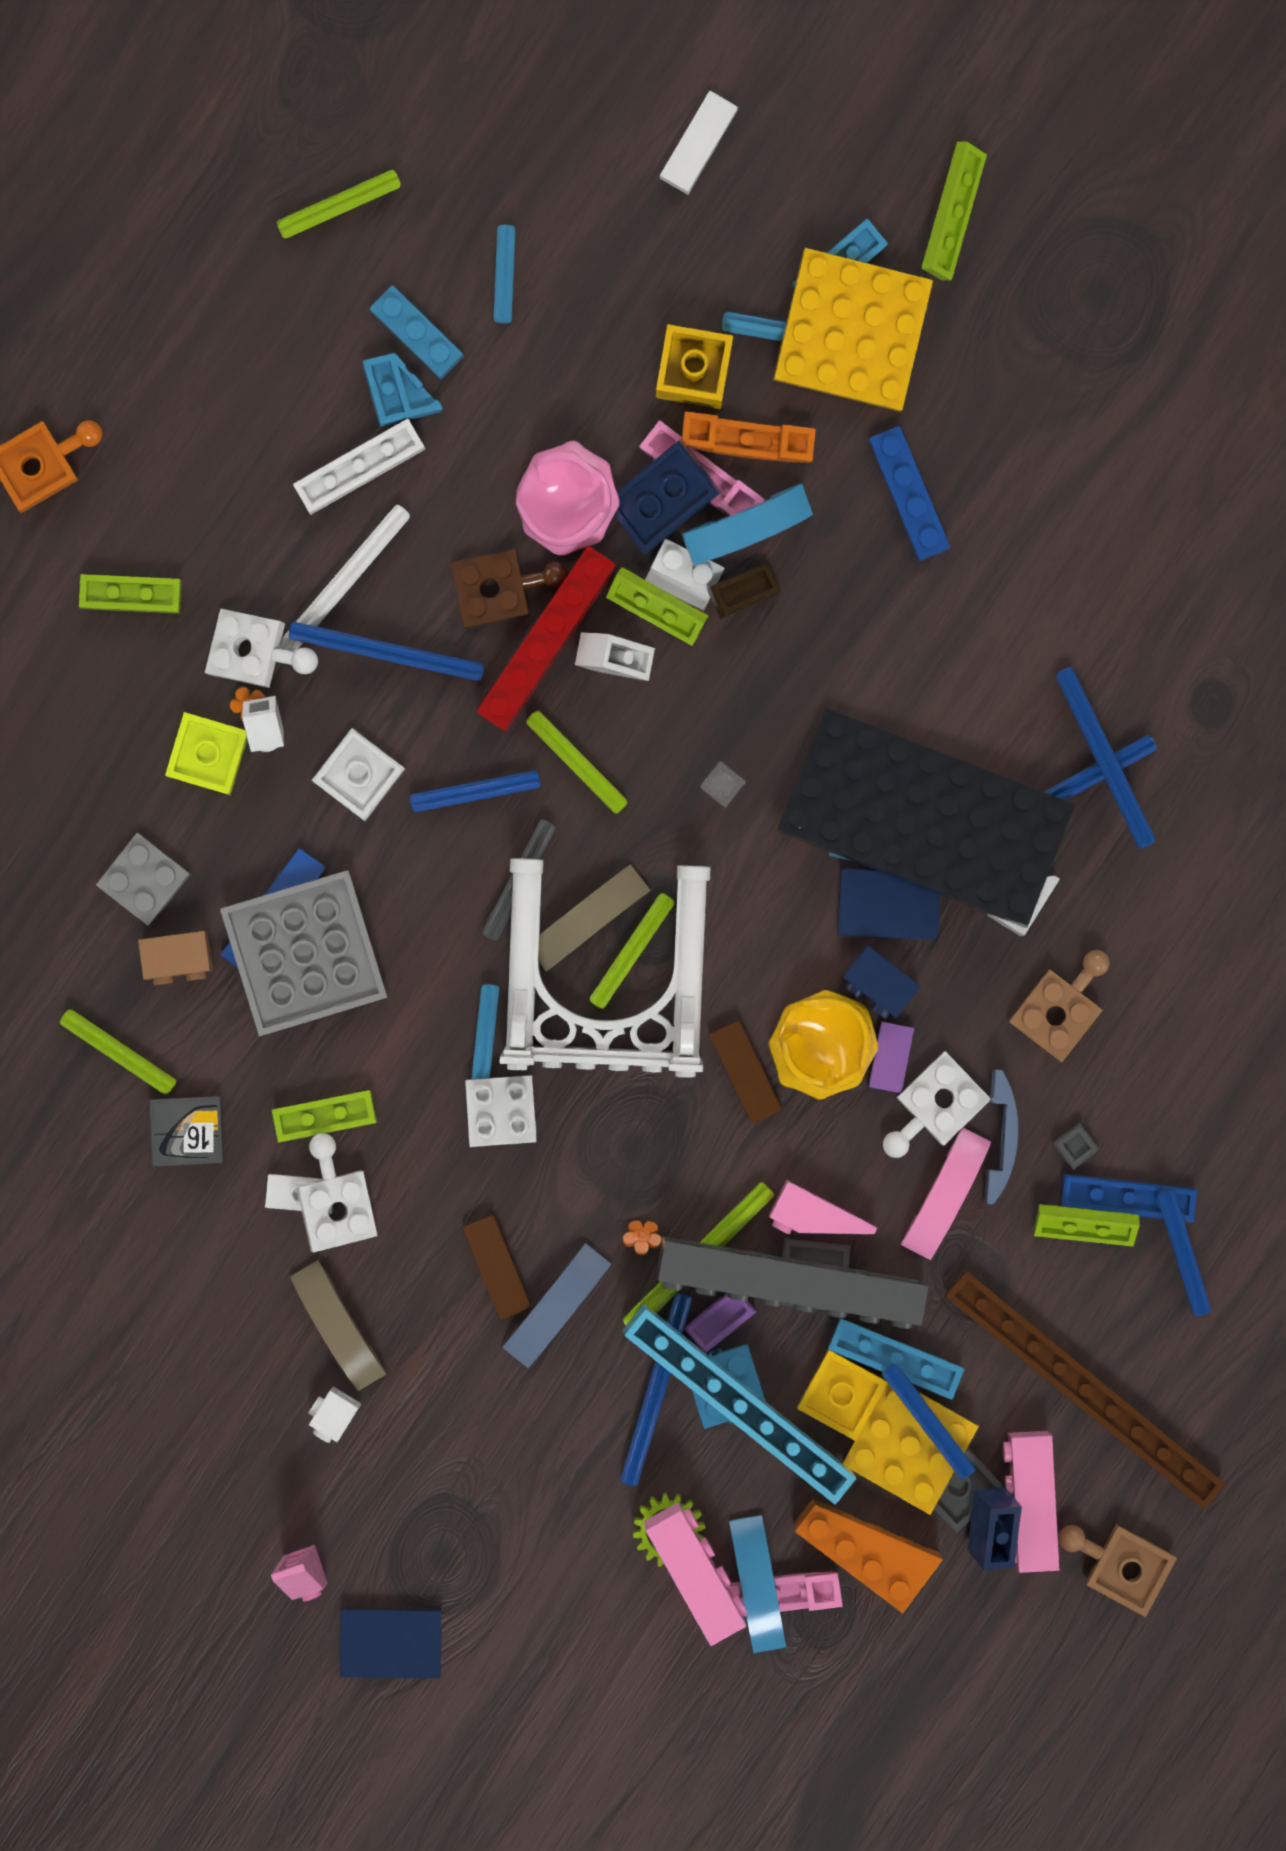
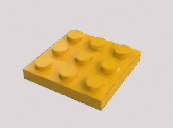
(901, 1455)

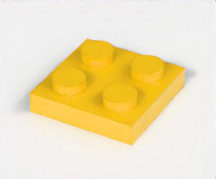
(842, 1394)

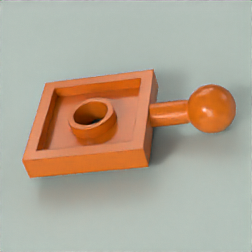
(54, 471)

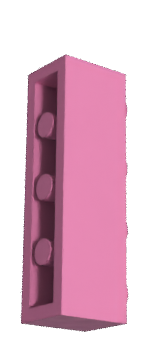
(1033, 1487)
(695, 1573)

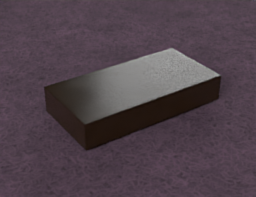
(743, 590)

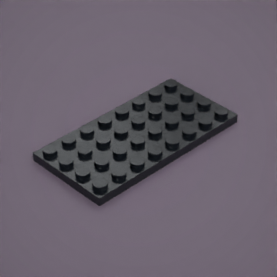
(926, 818)

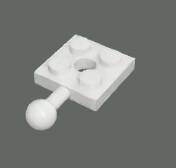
(265, 641)
(920, 1102)
(320, 1195)

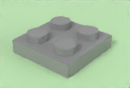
(143, 879)

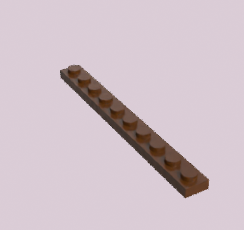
(1085, 1389)

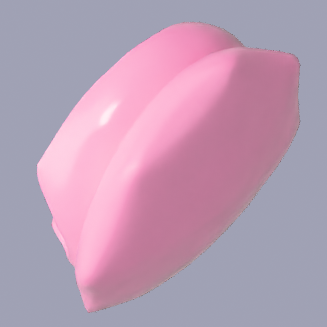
(567, 498)

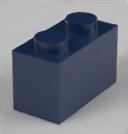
(879, 982)
(994, 1528)

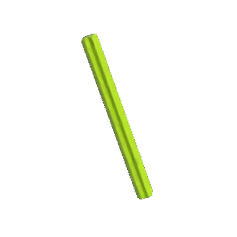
(719, 1236)

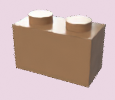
(176, 956)

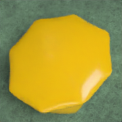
(823, 1044)

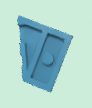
(396, 391)

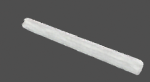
(349, 573)

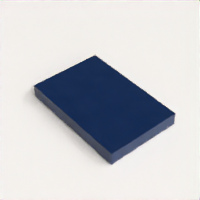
(664, 496)
(885, 907)
(390, 1643)

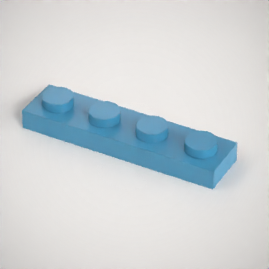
(882, 1351)

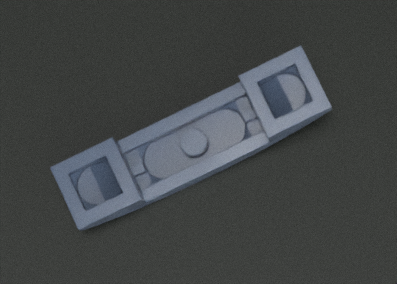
(997, 1178)
(557, 1305)

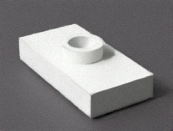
(283, 1191)

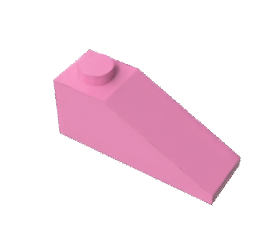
(809, 1213)
(300, 1574)

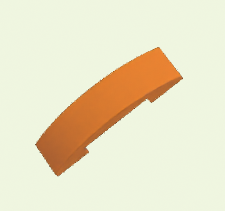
(748, 439)

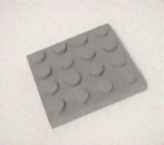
(303, 953)

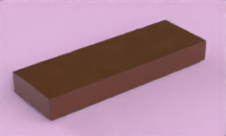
(745, 1072)
(496, 1267)

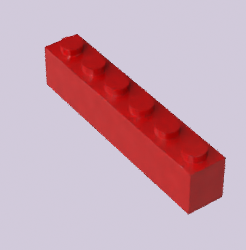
(546, 639)

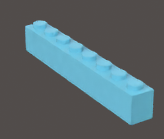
(739, 1404)

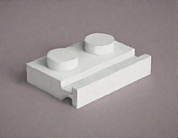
(679, 577)

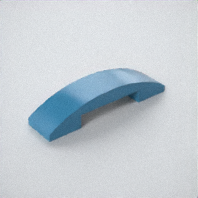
(748, 525)
(757, 1583)

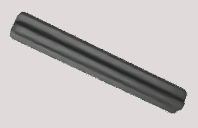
(504, 905)

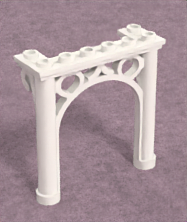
(525, 977)

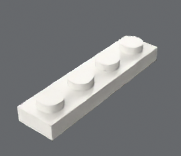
(359, 466)

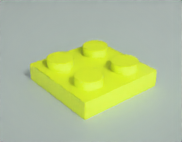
(207, 753)

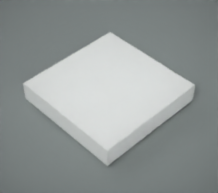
(358, 774)

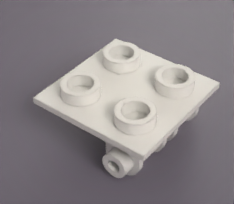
(501, 1111)

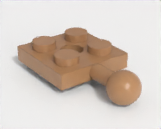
(1078, 1009)
(1120, 1549)

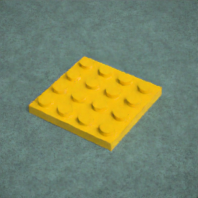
(852, 329)

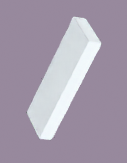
(698, 142)

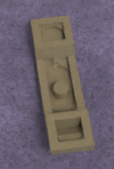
(590, 916)
(337, 1326)

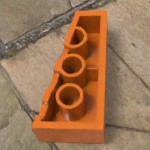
(876, 1557)

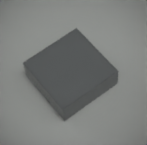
(1075, 1146)

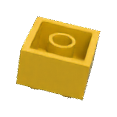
(694, 366)

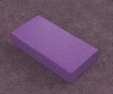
(891, 1058)
(718, 1321)

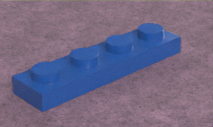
(909, 493)

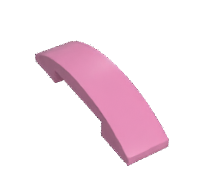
(734, 494)
(946, 1193)
(803, 1591)

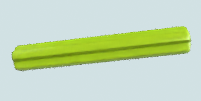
(338, 204)
(576, 761)
(632, 950)
(118, 1051)

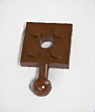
(511, 599)

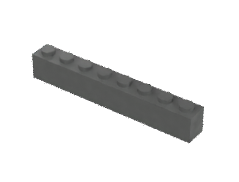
(791, 1281)

